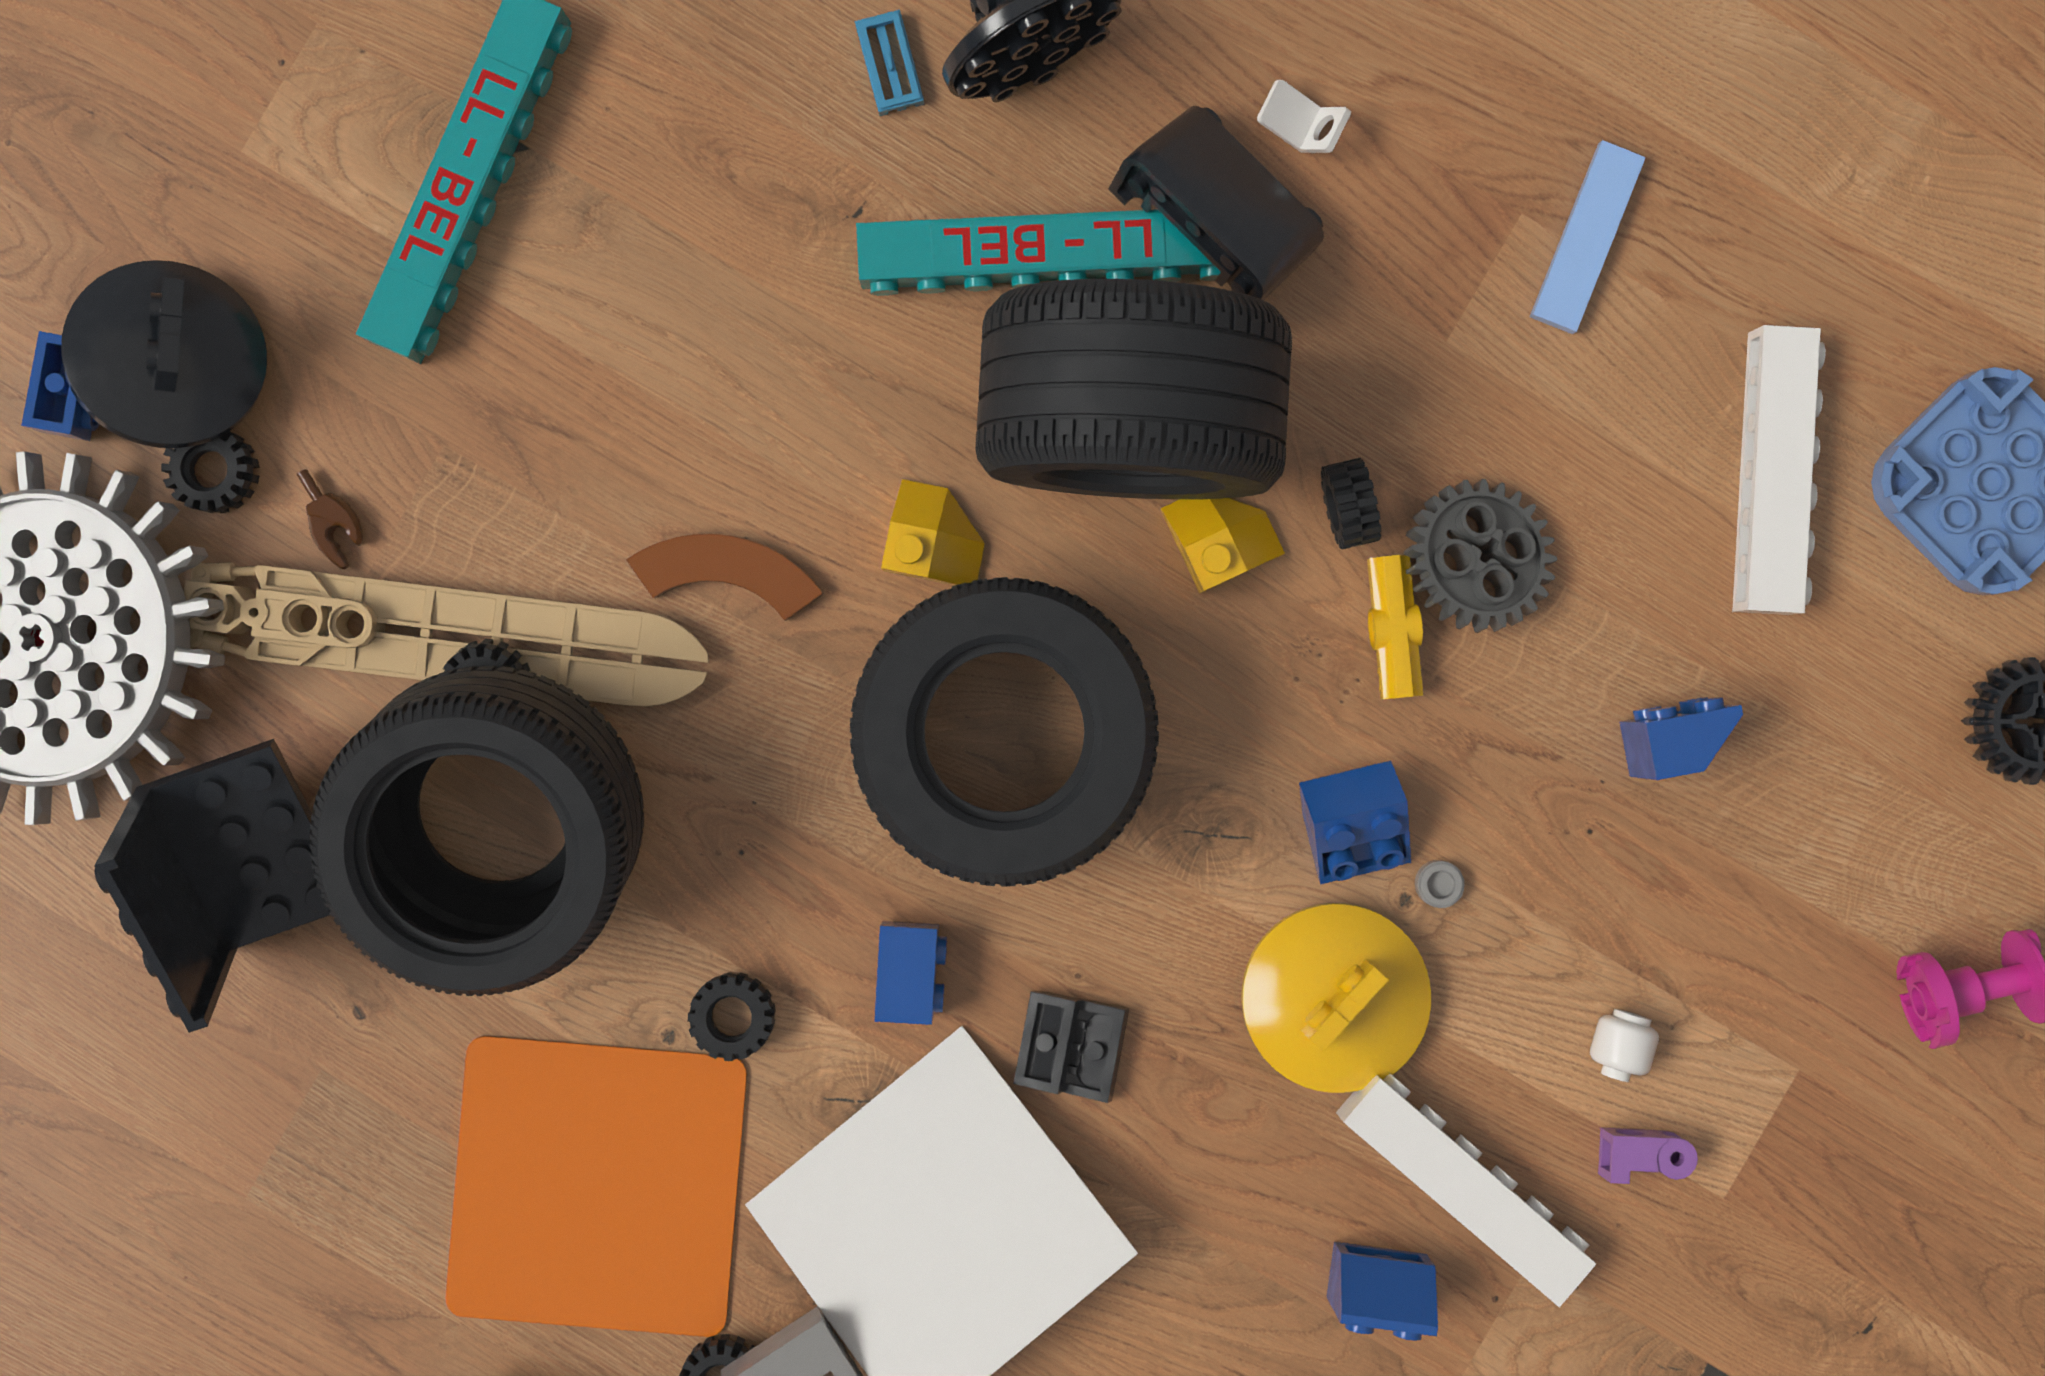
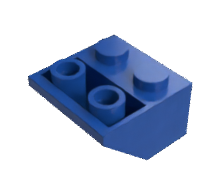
(1674, 742)
(1356, 822)
(1383, 1290)

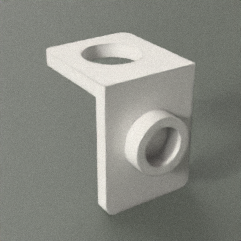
(1300, 119)

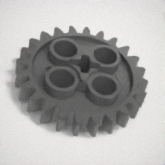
(1462, 590)

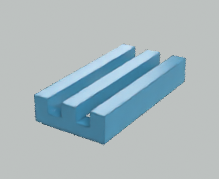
(899, 101)

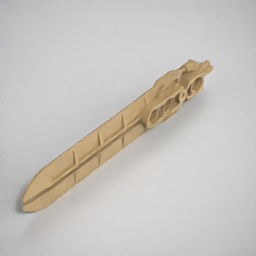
(287, 592)

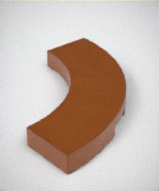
(725, 560)

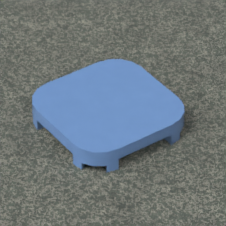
(1972, 481)

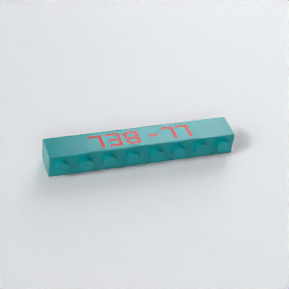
(465, 177)
(1024, 251)

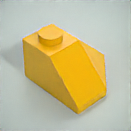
(931, 537)
(1220, 538)

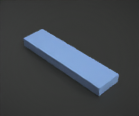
(1587, 237)

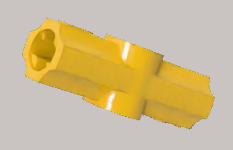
(1395, 627)

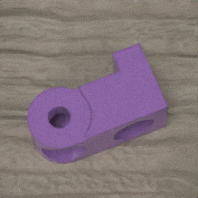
(1645, 1151)

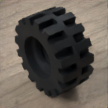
(707, 1033)

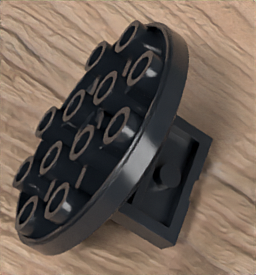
(1023, 44)
(163, 354)

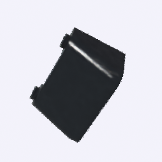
(1221, 202)

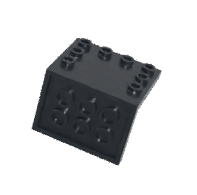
(209, 869)

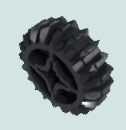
(1988, 720)

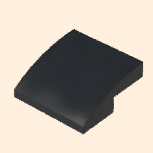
(1071, 1046)

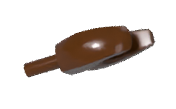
(325, 515)

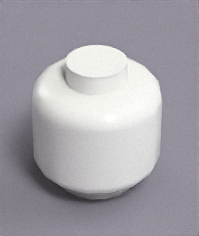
(1624, 1045)

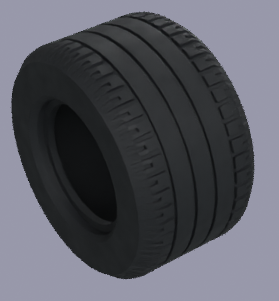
(1134, 390)
(893, 710)
(420, 910)

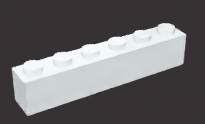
(1778, 470)
(1466, 1188)

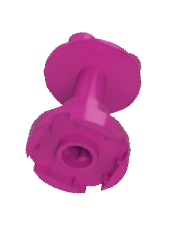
(1941, 997)

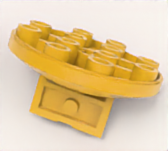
(1336, 997)

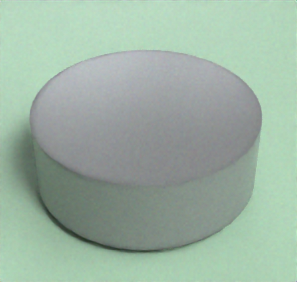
(1439, 883)

